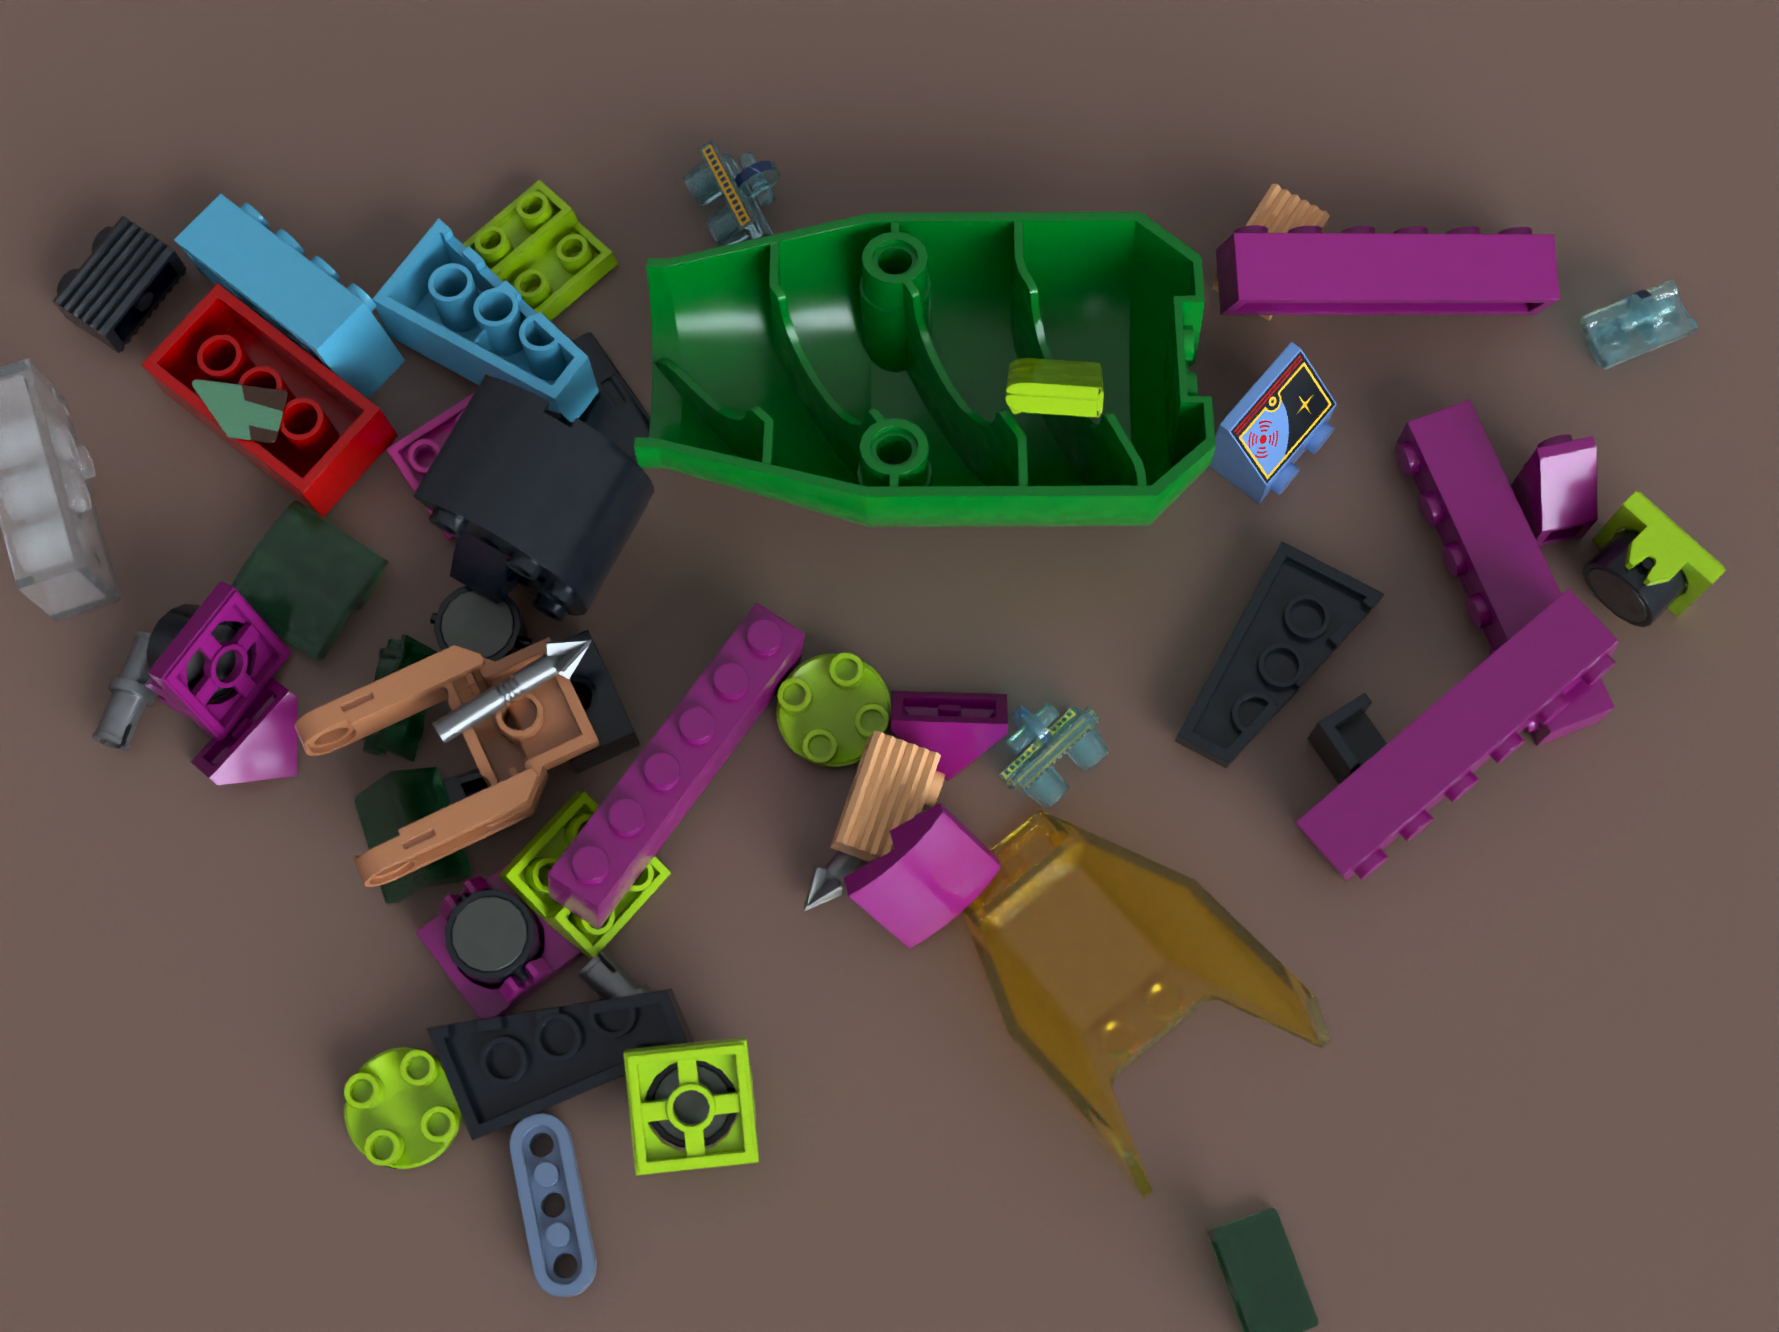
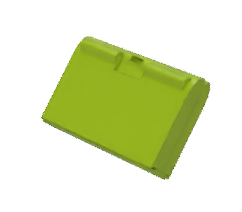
(1055, 387)

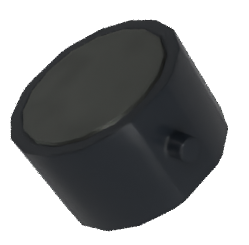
(480, 624)

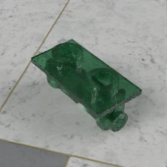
(404, 735)

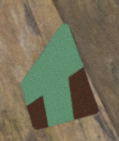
(243, 409)

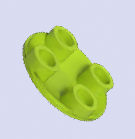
(832, 708)
(401, 1108)

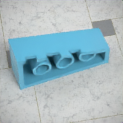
(292, 292)
(477, 325)

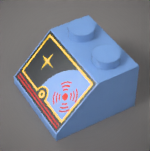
(1274, 427)

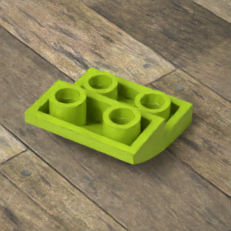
(542, 251)
(529, 879)

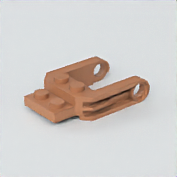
(508, 747)

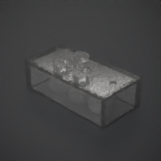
(48, 500)

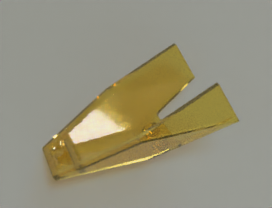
(1107, 956)

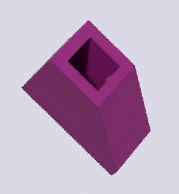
(1559, 489)

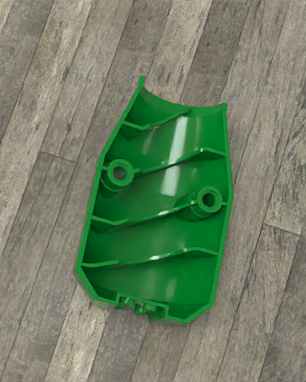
(875, 358)

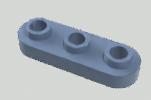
(536, 1181)

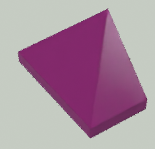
(950, 724)
(259, 744)

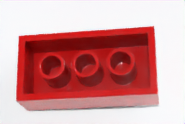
(326, 425)

